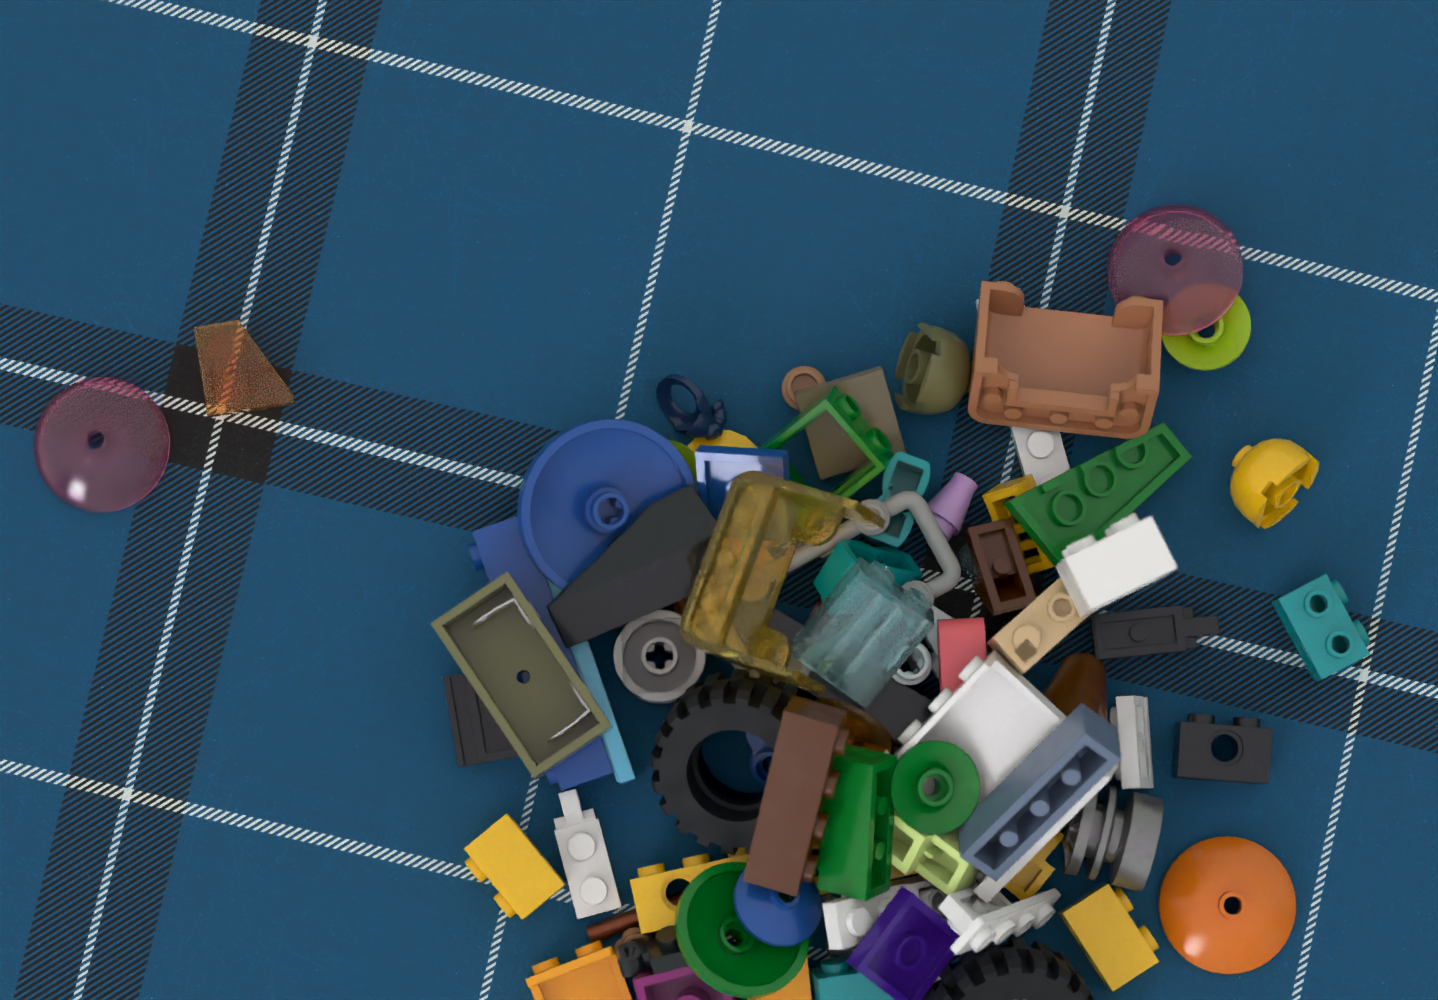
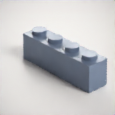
(1039, 792)

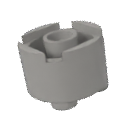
(641, 676)

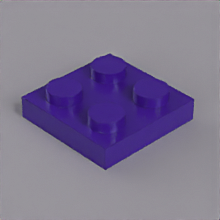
(905, 948)

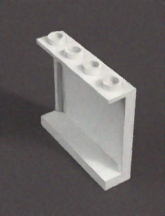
(998, 724)

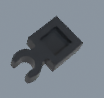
(659, 952)

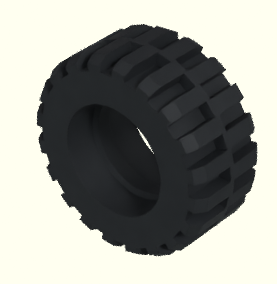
(680, 771)
(1011, 973)

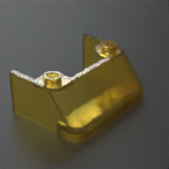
(749, 564)

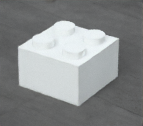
(1116, 565)

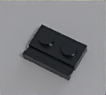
(474, 729)

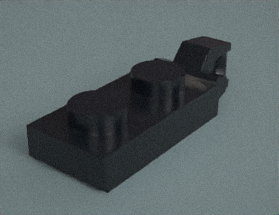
(1148, 631)

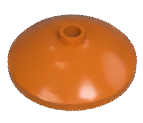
(1194, 900)

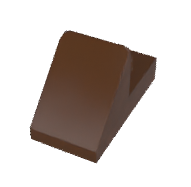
(1000, 567)

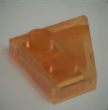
(236, 371)

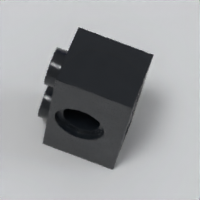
(1250, 750)

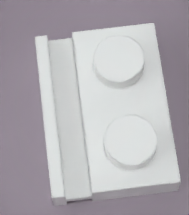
(1133, 728)

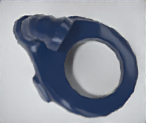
(704, 422)

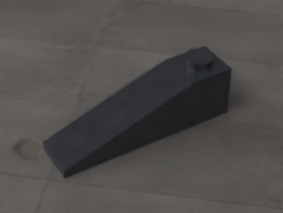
(639, 570)

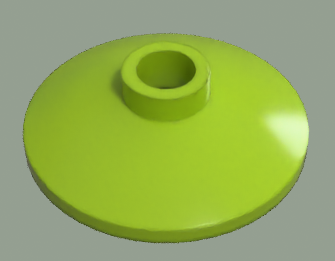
(1220, 349)

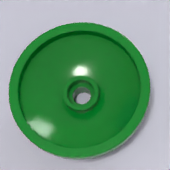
(701, 927)

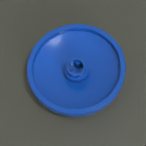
(590, 489)

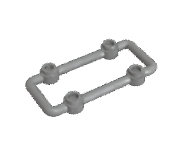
(886, 510)

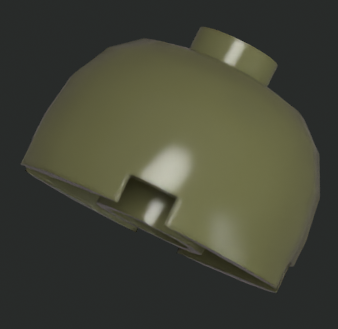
(934, 371)

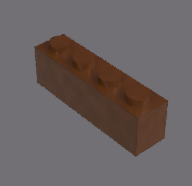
(795, 796)

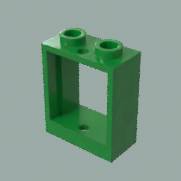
(848, 415)

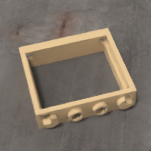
(1037, 628)

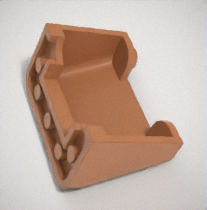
(1065, 366)

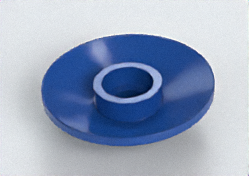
(774, 920)

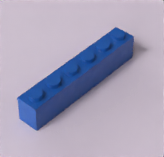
(501, 550)

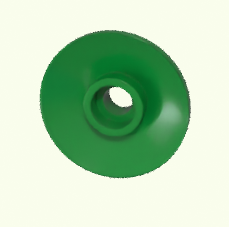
(954, 792)

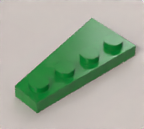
(1097, 491)

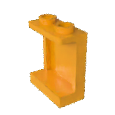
(589, 977)

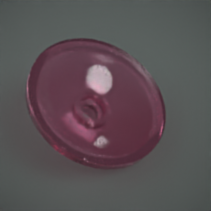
(1193, 290)
(126, 463)

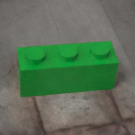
(859, 833)

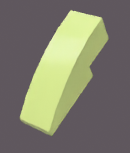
(931, 856)

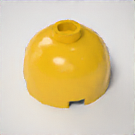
(1269, 478)

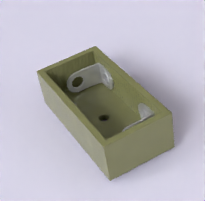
(496, 638)

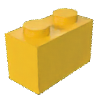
(513, 867)
(1110, 936)

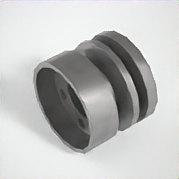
(1115, 836)

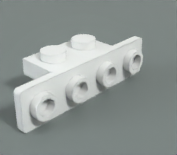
(996, 920)

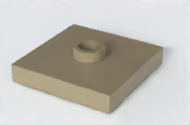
(829, 443)

